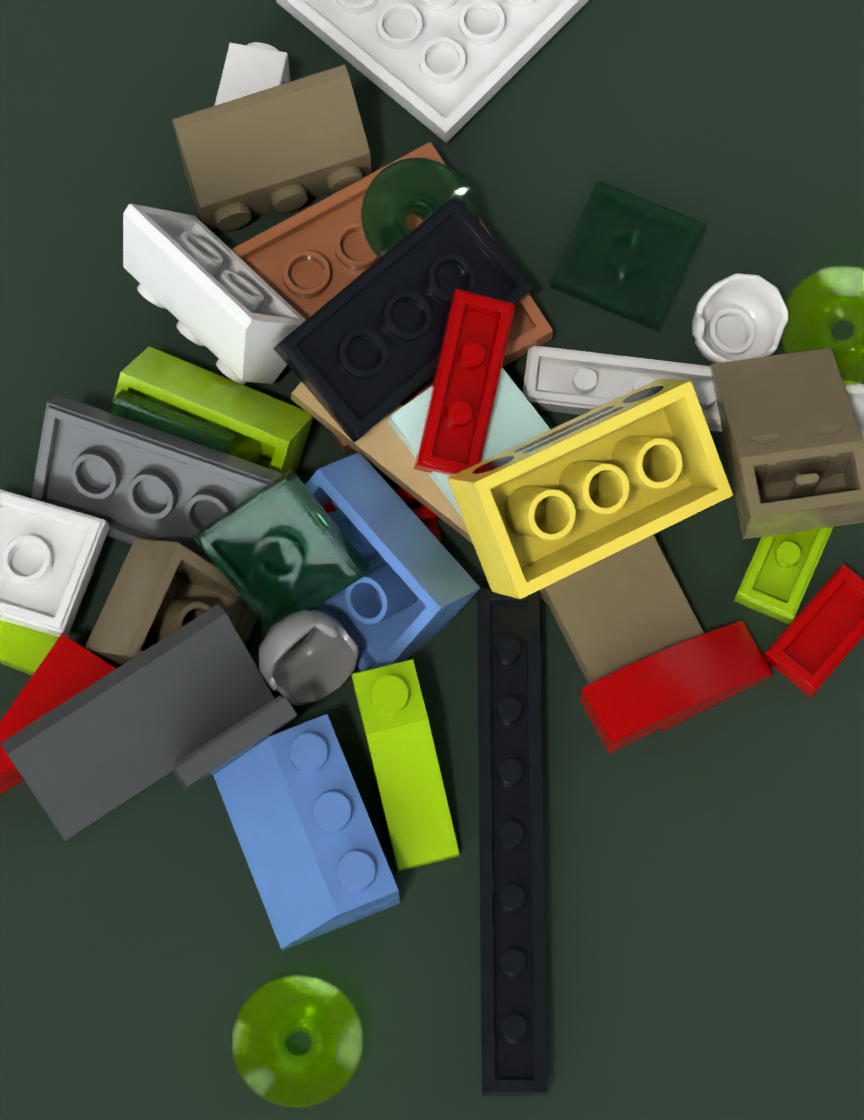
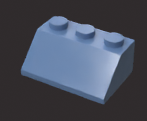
(411, 577)
(306, 833)

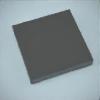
(234, 742)

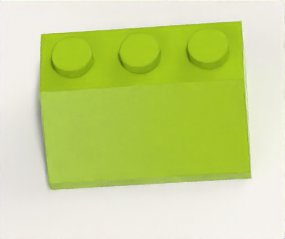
(263, 426)

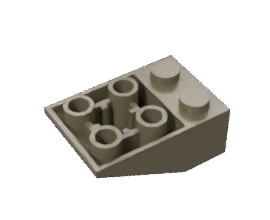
(790, 443)

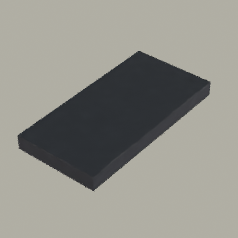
(389, 323)

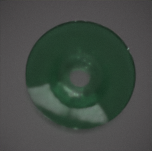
(408, 188)

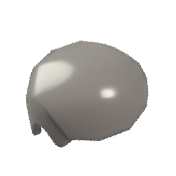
(307, 656)

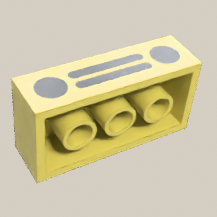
(590, 487)

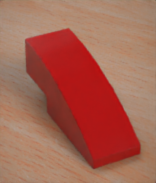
(673, 685)

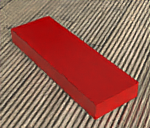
(464, 383)

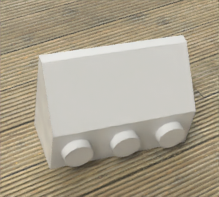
(208, 291)

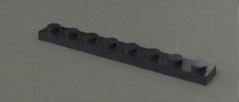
(511, 847)

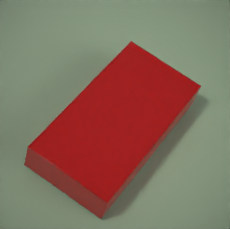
(821, 633)

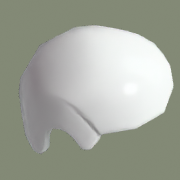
(739, 319)

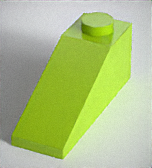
(405, 764)

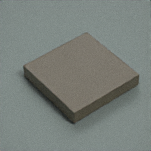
(621, 609)

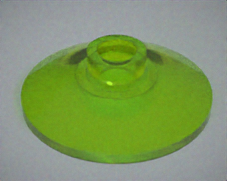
(819, 304)
(291, 1007)

